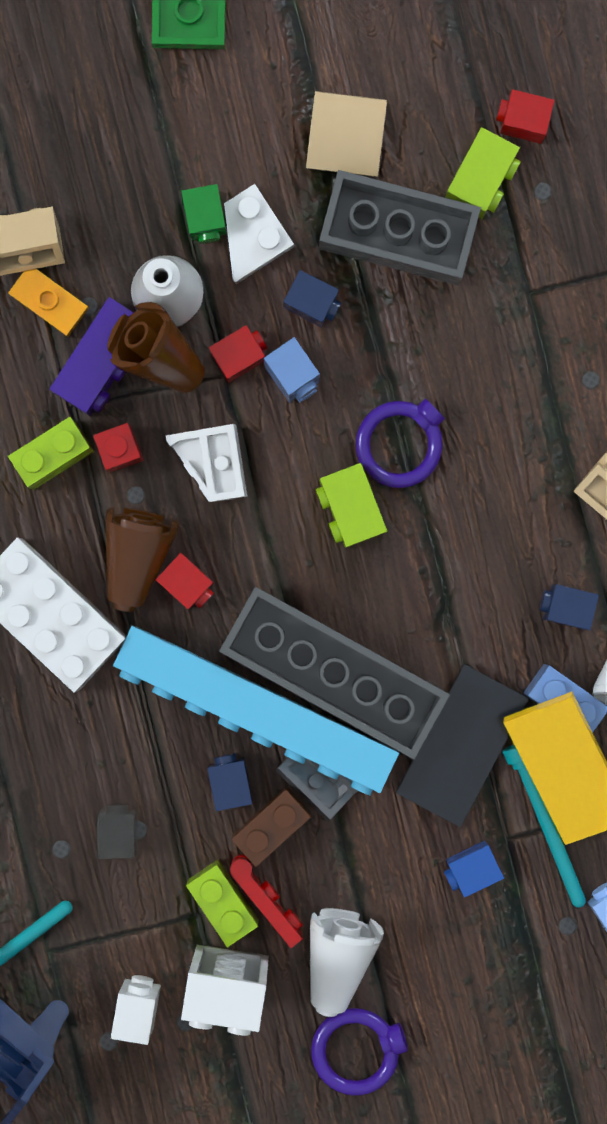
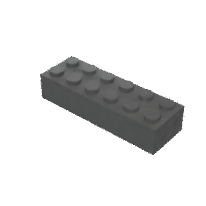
(334, 673)

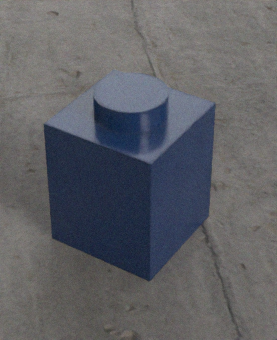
(312, 299)
(569, 606)
(229, 782)

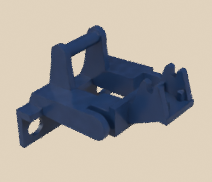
(27, 1051)

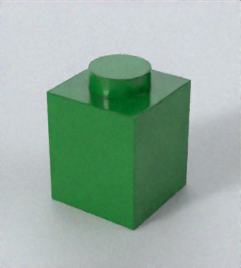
(204, 213)

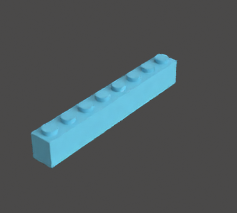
(256, 709)

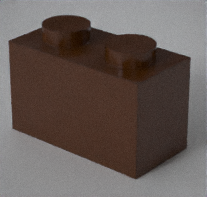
(271, 826)

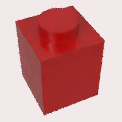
(525, 116)
(239, 353)
(118, 448)
(186, 582)

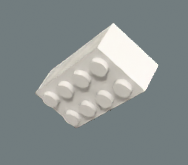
(53, 617)
(225, 990)

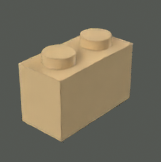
(30, 241)

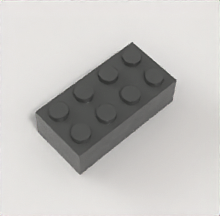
(399, 227)

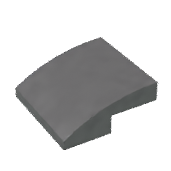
(320, 791)

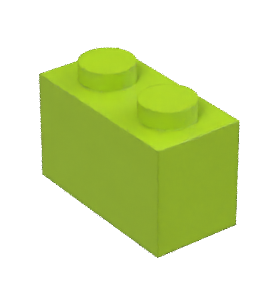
(483, 171)
(51, 453)
(351, 505)
(222, 903)

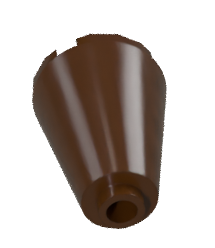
(155, 349)
(134, 554)

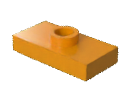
(48, 301)

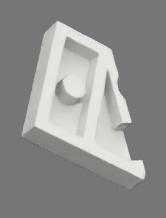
(253, 233)
(213, 460)

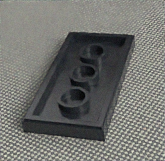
(461, 746)

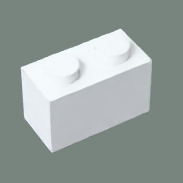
(136, 1010)

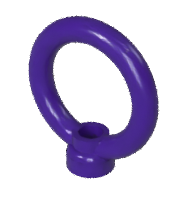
(426, 417)
(391, 1040)

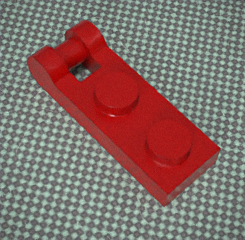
(265, 898)

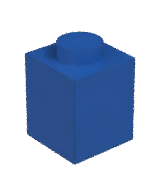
(473, 869)

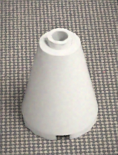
(171, 284)
(339, 957)

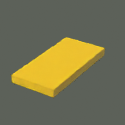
(563, 764)

